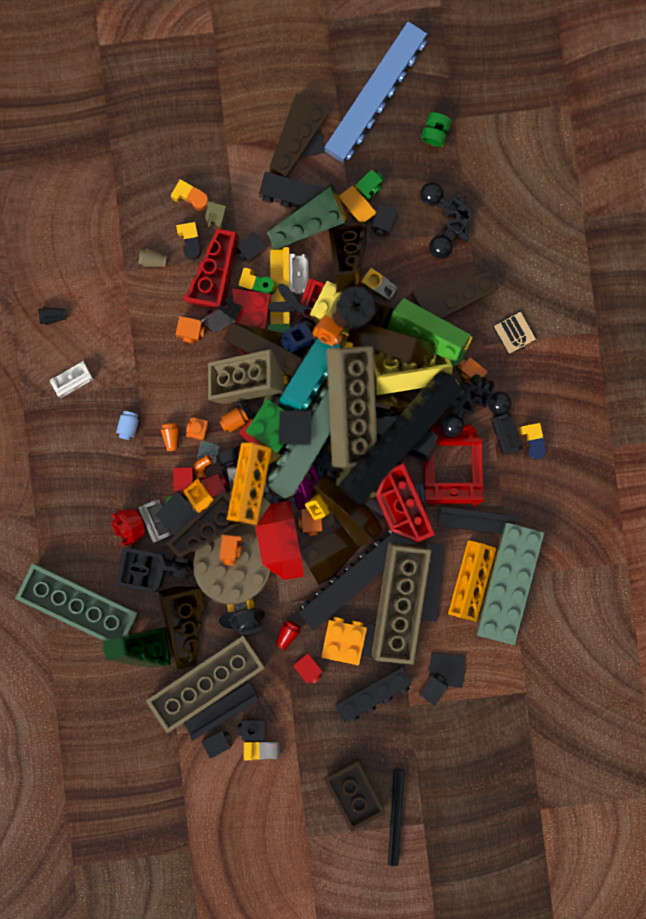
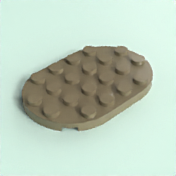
(233, 583)

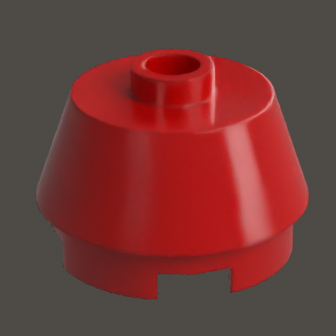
(128, 526)

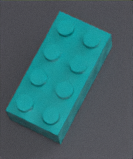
(307, 379)

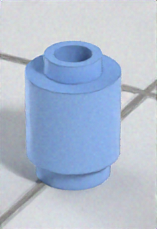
(127, 425)

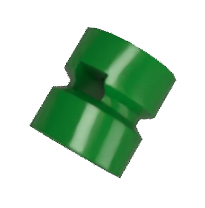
(433, 135)

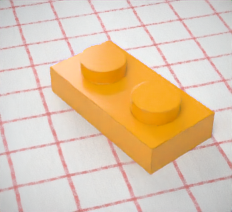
(198, 495)

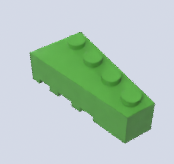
(425, 326)

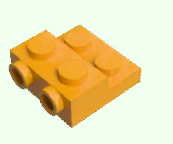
(344, 641)

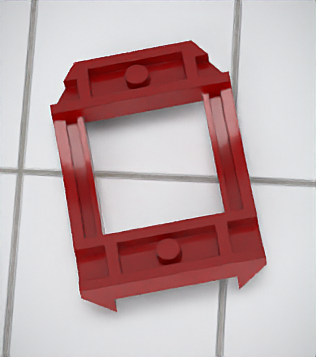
(456, 492)

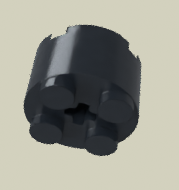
(361, 302)

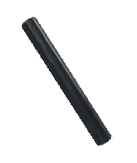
(396, 814)

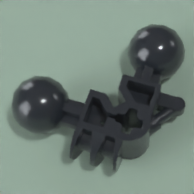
(433, 195)
(498, 403)

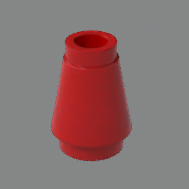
(287, 634)

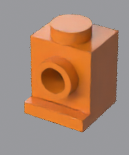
(328, 331)
(470, 368)
(197, 429)
(230, 550)

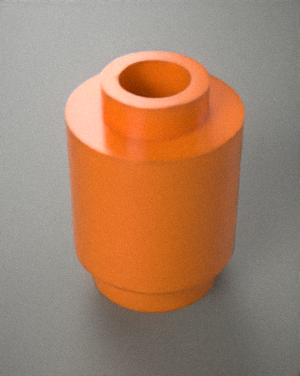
(233, 420)

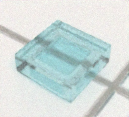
(208, 448)

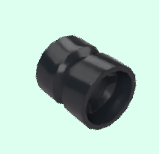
(228, 459)

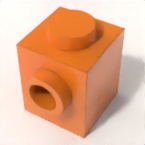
(190, 329)
(308, 523)

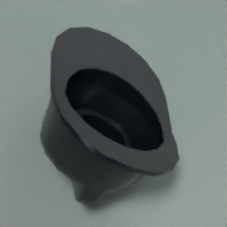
(244, 621)

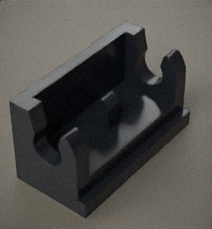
(221, 317)
(506, 434)

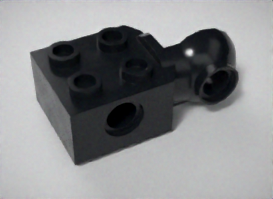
(147, 569)

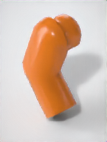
(199, 467)

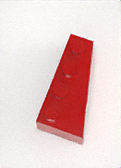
(214, 272)
(254, 309)

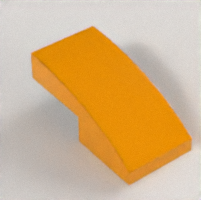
(357, 205)

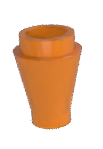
(170, 436)

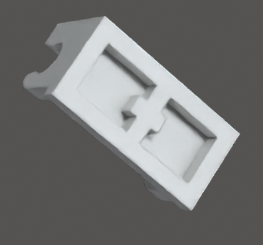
(298, 273)
(71, 379)

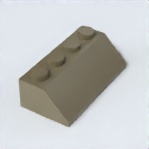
(244, 377)

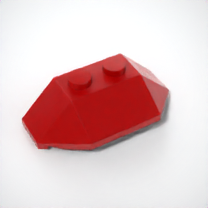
(403, 505)
(279, 541)

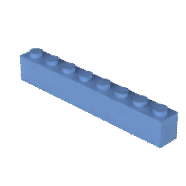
(375, 93)

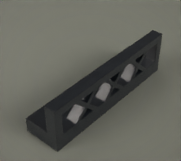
(473, 520)
(433, 581)
(221, 711)

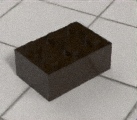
(354, 795)

